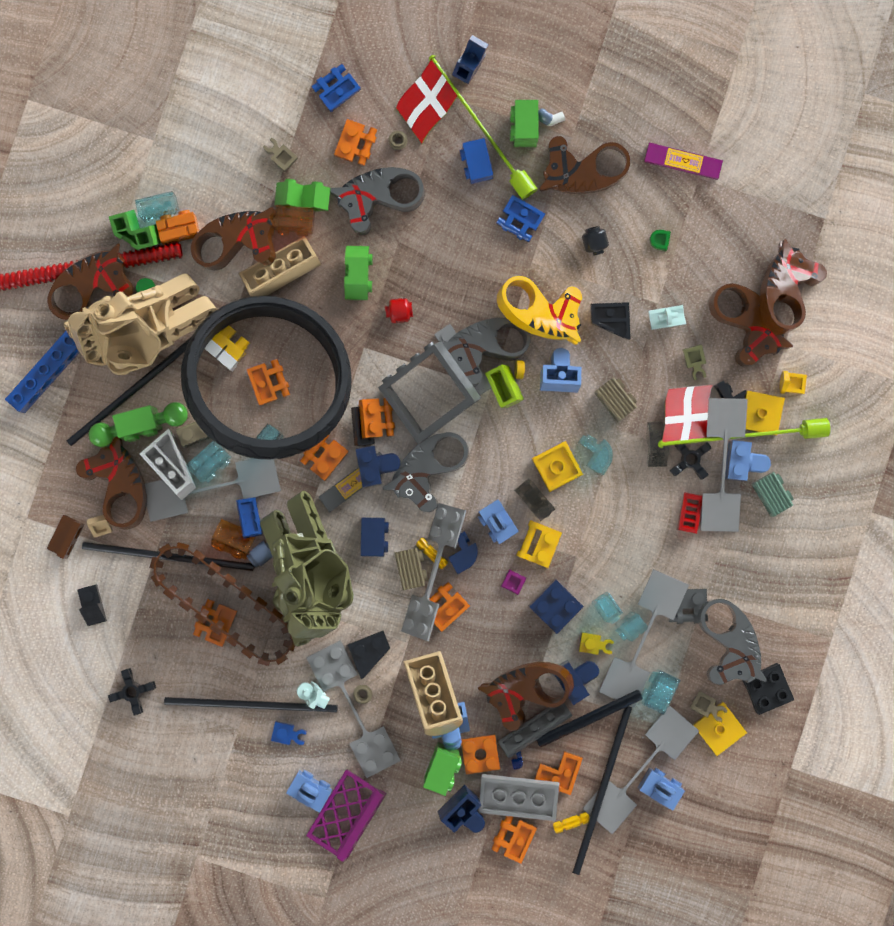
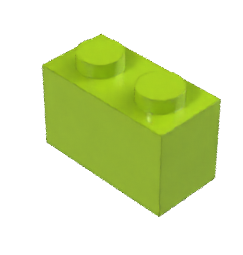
(504, 386)

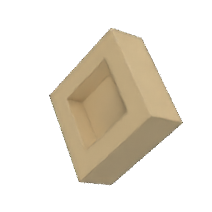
(99, 526)

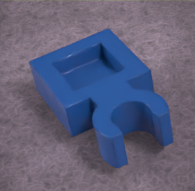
(284, 733)

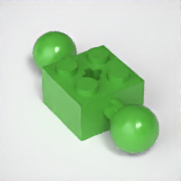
(138, 422)

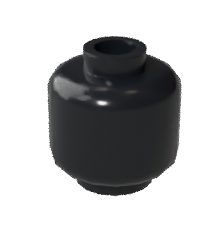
(595, 240)

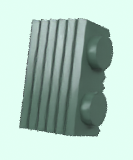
(773, 494)

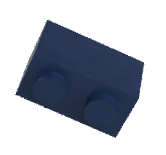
(373, 536)

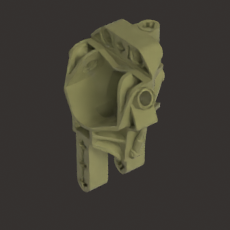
(310, 574)

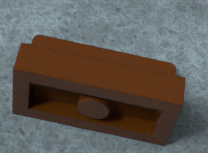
(65, 536)

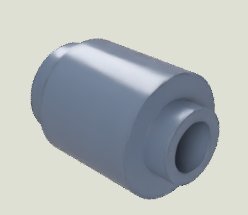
(260, 554)

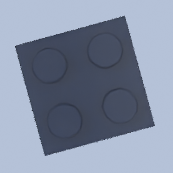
(556, 606)

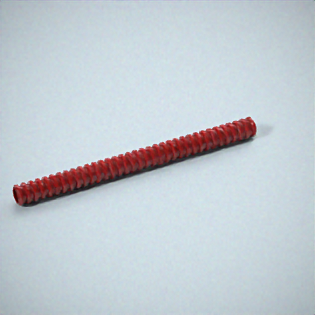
(49, 273)

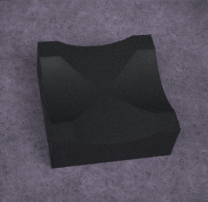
(771, 693)

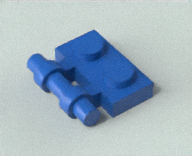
(338, 92)
(523, 213)

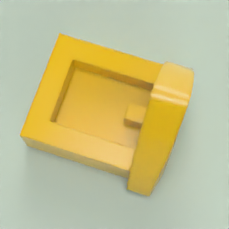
(792, 383)

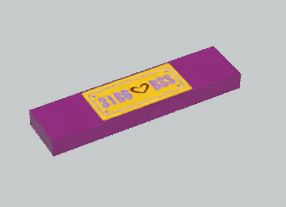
(683, 161)

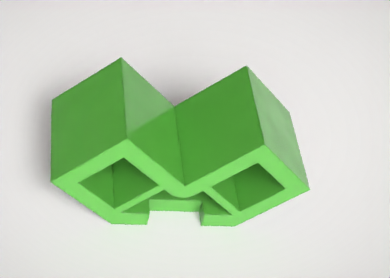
(306, 196)
(126, 227)
(356, 272)

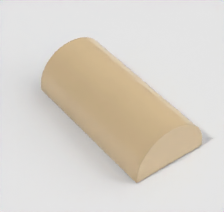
(288, 266)
(433, 694)

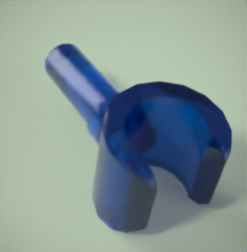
(517, 763)

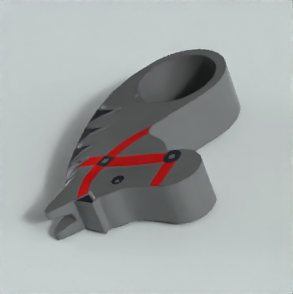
(373, 188)

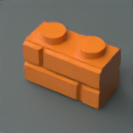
(177, 227)

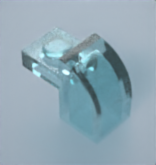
(601, 456)

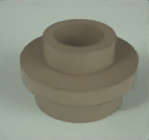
(398, 134)
(360, 700)

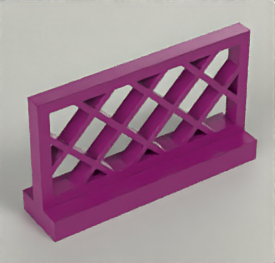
(360, 824)

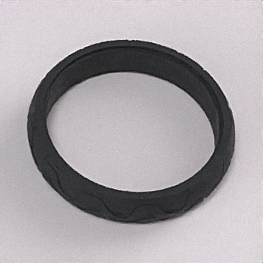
(266, 307)

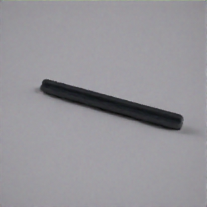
(589, 718)

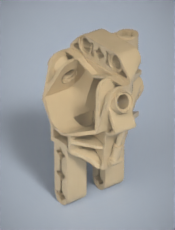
(134, 329)

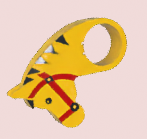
(541, 318)

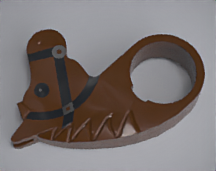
(575, 177)

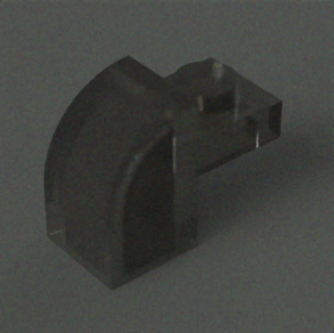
(656, 456)
(534, 499)

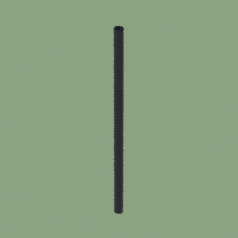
(128, 393)
(175, 557)
(247, 704)
(602, 790)

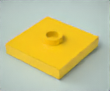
(763, 412)
(557, 466)
(720, 734)

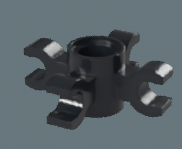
(699, 470)
(136, 706)

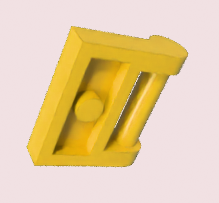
(545, 546)

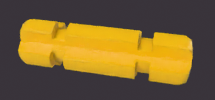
(430, 552)
(571, 822)

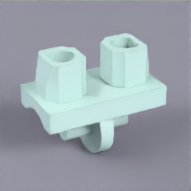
(667, 317)
(312, 695)

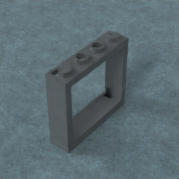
(455, 373)

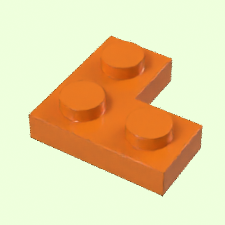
(565, 774)

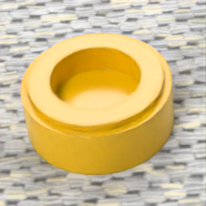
(519, 369)

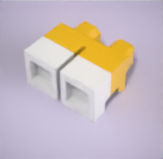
(225, 350)

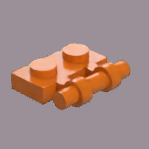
(350, 139)
(262, 383)
(371, 418)
(328, 460)
(450, 609)
(222, 613)
(519, 841)

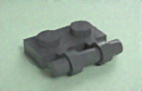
(692, 599)

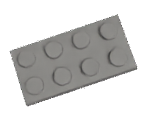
(519, 797)

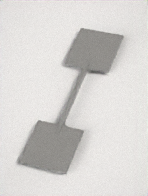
(724, 420)
(255, 478)
(663, 598)
(422, 611)
(670, 734)
(374, 748)

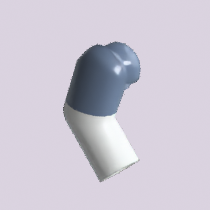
(549, 119)

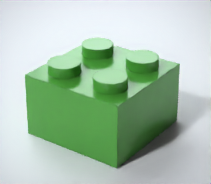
(525, 119)

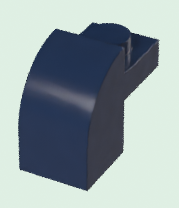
(470, 60)
(466, 557)

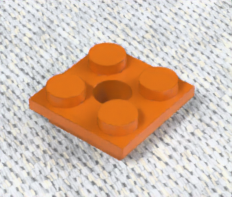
(489, 762)

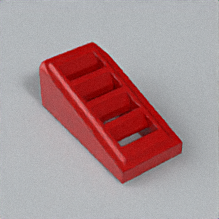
(683, 511)

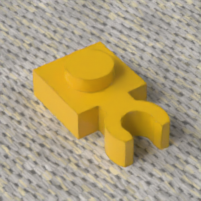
(591, 644)

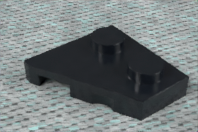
(612, 318)
(368, 651)

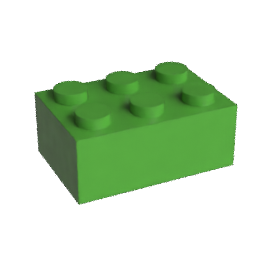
(441, 770)

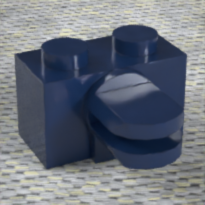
(373, 465)
(581, 675)
(462, 810)

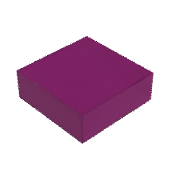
(513, 582)

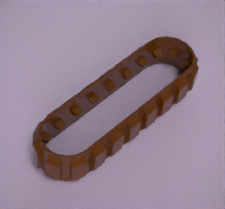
(202, 616)

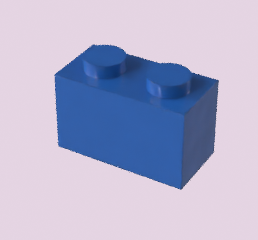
(477, 161)

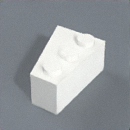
(169, 464)

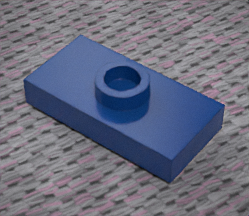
(249, 517)

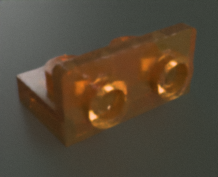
(229, 539)

